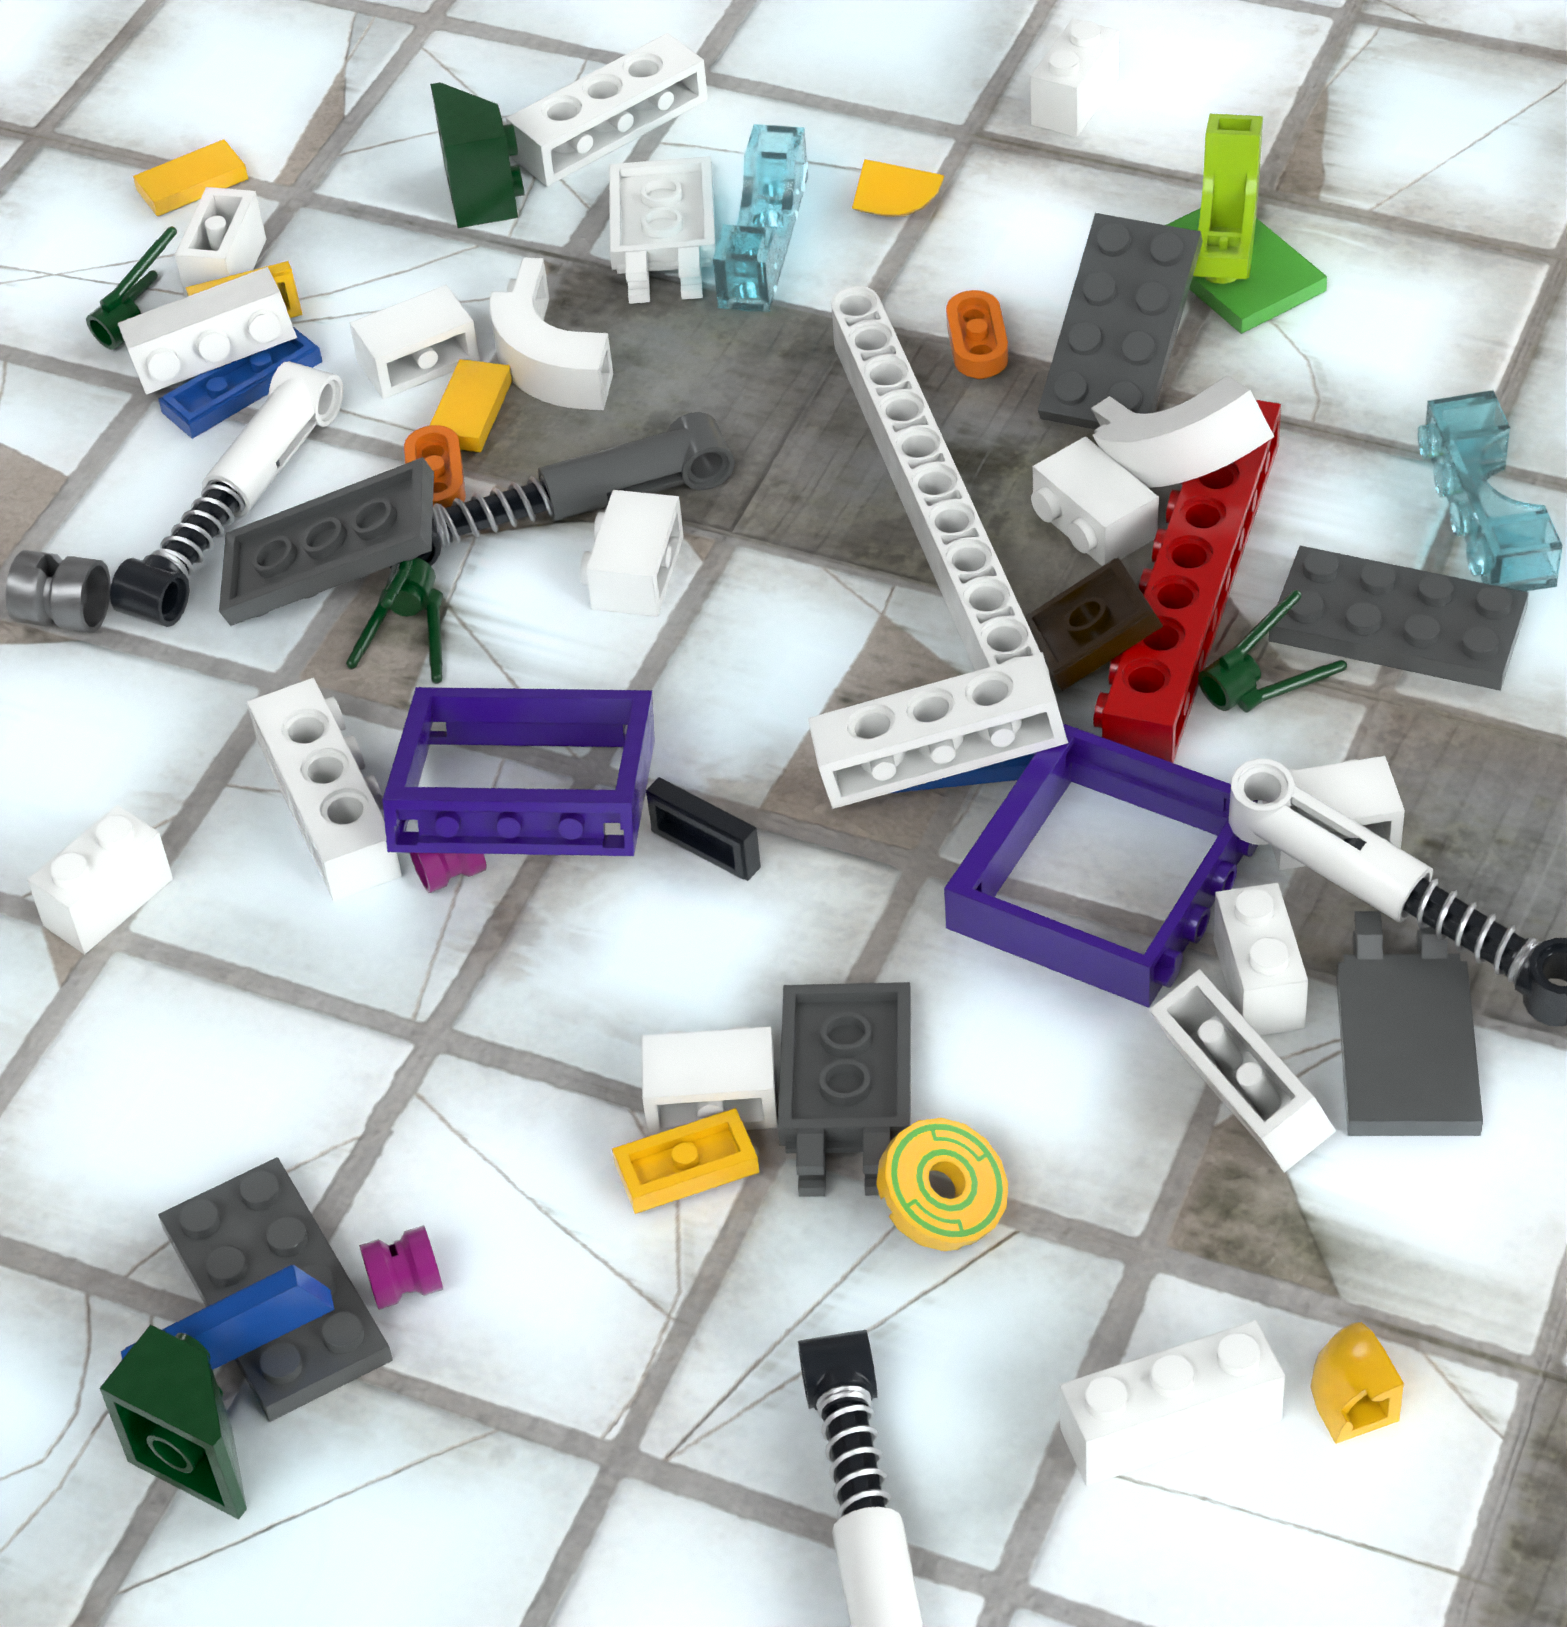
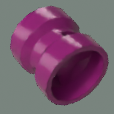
(437, 868)
(401, 1267)

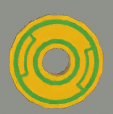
(970, 1165)

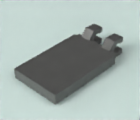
(1407, 1037)
(843, 1075)

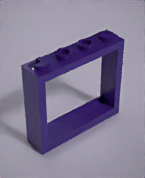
(1130, 777)
(520, 817)

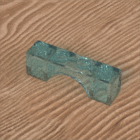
(755, 249)
(1505, 538)

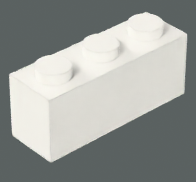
(207, 330)
(1242, 1070)
(1171, 1402)

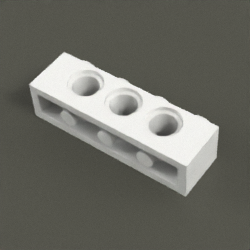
(608, 108)
(937, 730)
(325, 787)

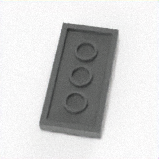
(1120, 319)
(327, 541)
(1401, 617)
(250, 1232)

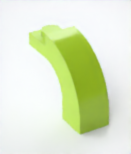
(1229, 196)

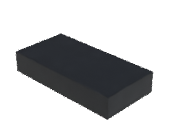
(703, 829)

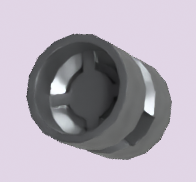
(50, 589)

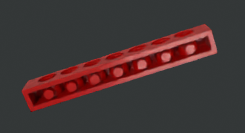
(1188, 593)

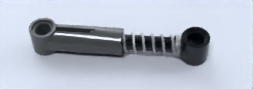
(687, 454)

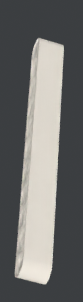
(928, 482)

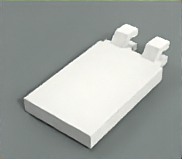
(662, 222)

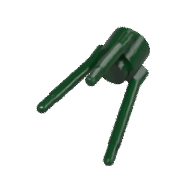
(120, 303)
(407, 593)
(1235, 674)

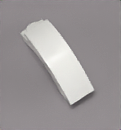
(544, 360)
(1185, 439)

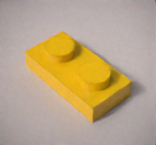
(685, 1160)

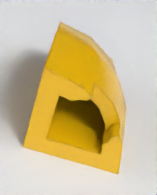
(894, 189)
(1355, 1384)

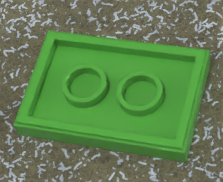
(1276, 283)

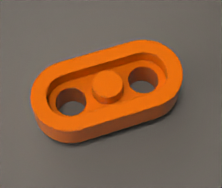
(977, 334)
(443, 454)

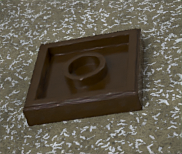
(1091, 623)

